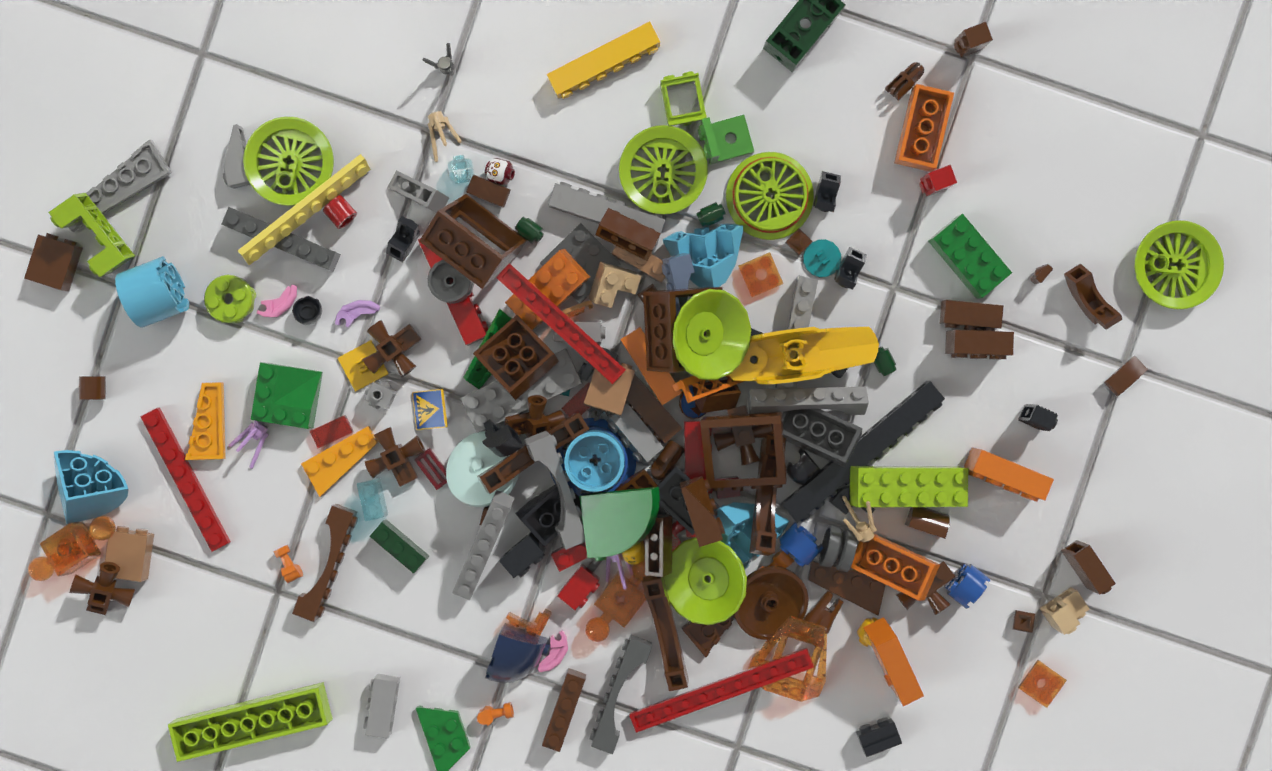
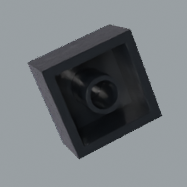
(523, 554)

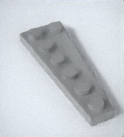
(130, 178)

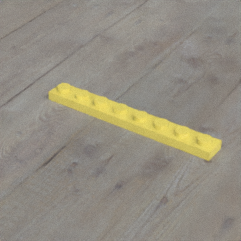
(304, 209)

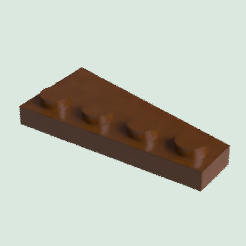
(849, 585)
(706, 635)

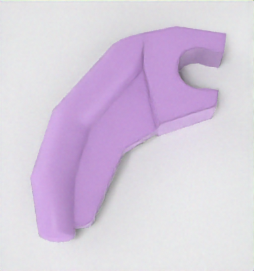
(354, 310)

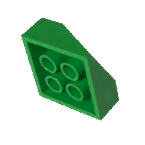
(286, 395)

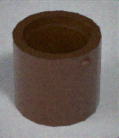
(92, 387)

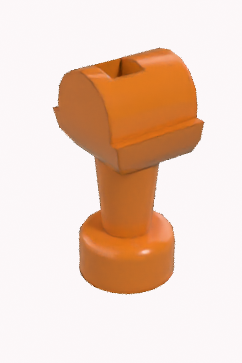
(781, 559)
(290, 570)
(488, 714)

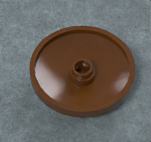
(770, 599)

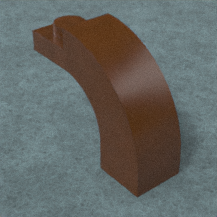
(1085, 293)

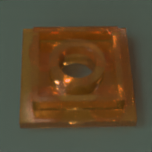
(758, 286)
(1053, 683)

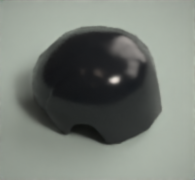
(307, 310)

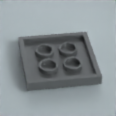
(587, 253)

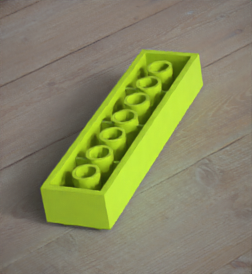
(250, 722)

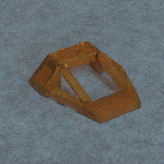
(802, 631)

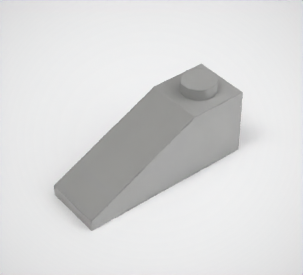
(233, 165)
(418, 192)

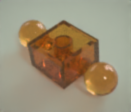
(71, 548)
(598, 628)

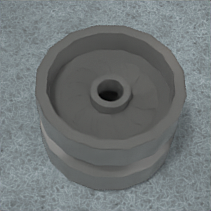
(439, 283)
(838, 548)

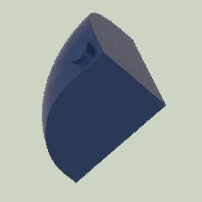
(515, 654)

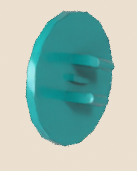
(822, 258)

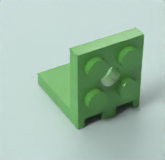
(715, 145)

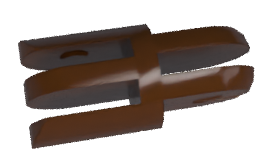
(905, 80)
(666, 460)

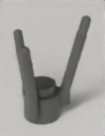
(444, 64)

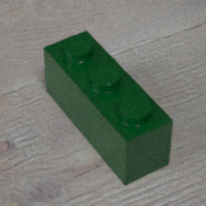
(399, 546)

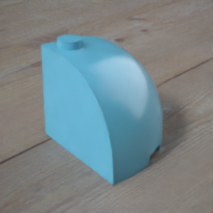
(87, 485)

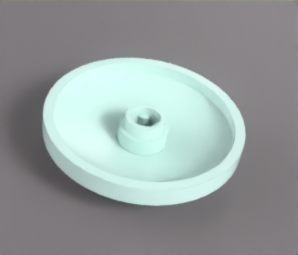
(465, 464)

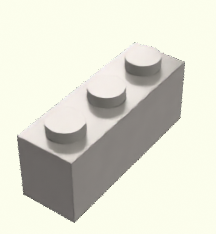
(635, 435)
(381, 706)

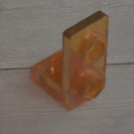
(531, 628)

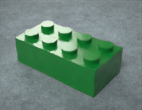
(970, 256)

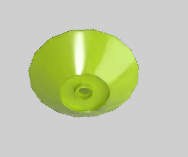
(725, 338)
(696, 597)

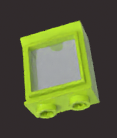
(682, 99)

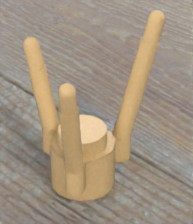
(437, 122)
(864, 532)

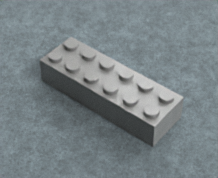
(496, 403)

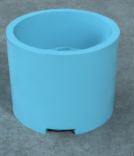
(151, 292)
(587, 474)

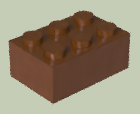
(979, 344)

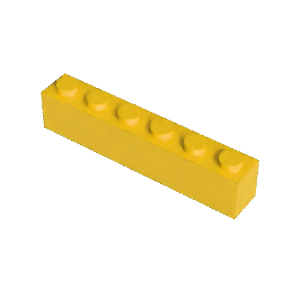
(604, 60)

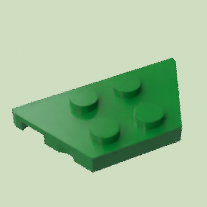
(444, 736)

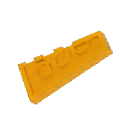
(209, 424)
(335, 461)

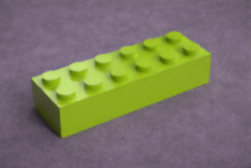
(909, 486)

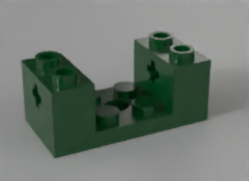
(791, 41)

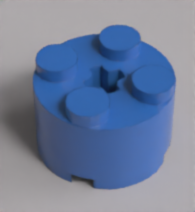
(800, 544)
(967, 586)

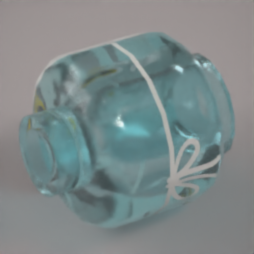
(460, 169)

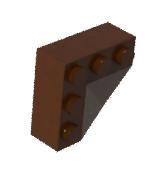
(516, 357)
(701, 511)

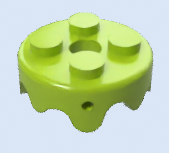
(242, 301)

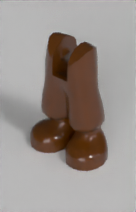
(821, 614)

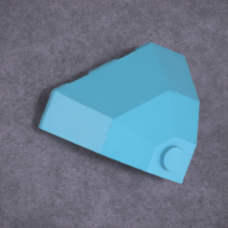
(711, 252)
(737, 524)

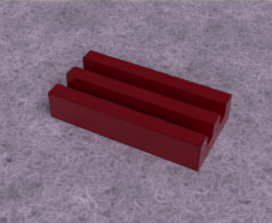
(424, 455)

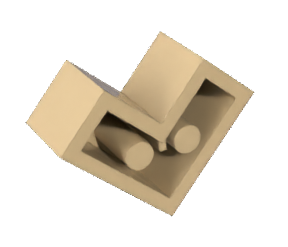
(610, 280)
(1065, 611)

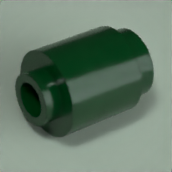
(711, 214)
(529, 230)
(884, 361)

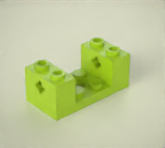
(82, 207)

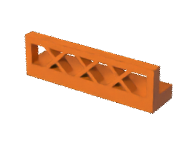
(684, 385)

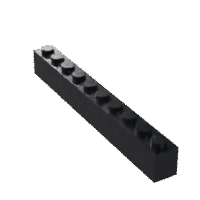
(869, 447)

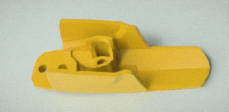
(805, 353)

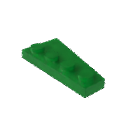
(477, 373)

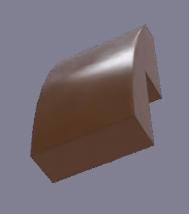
(488, 191)
(1126, 376)

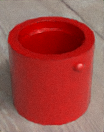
(339, 212)

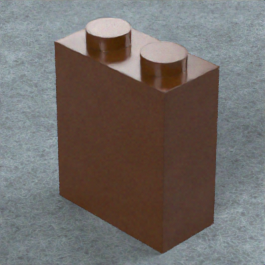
(53, 262)
(1088, 567)

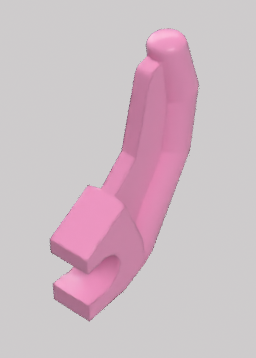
(278, 306)
(558, 650)

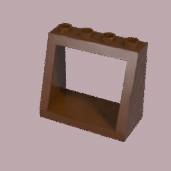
(465, 249)
(659, 327)
(745, 420)

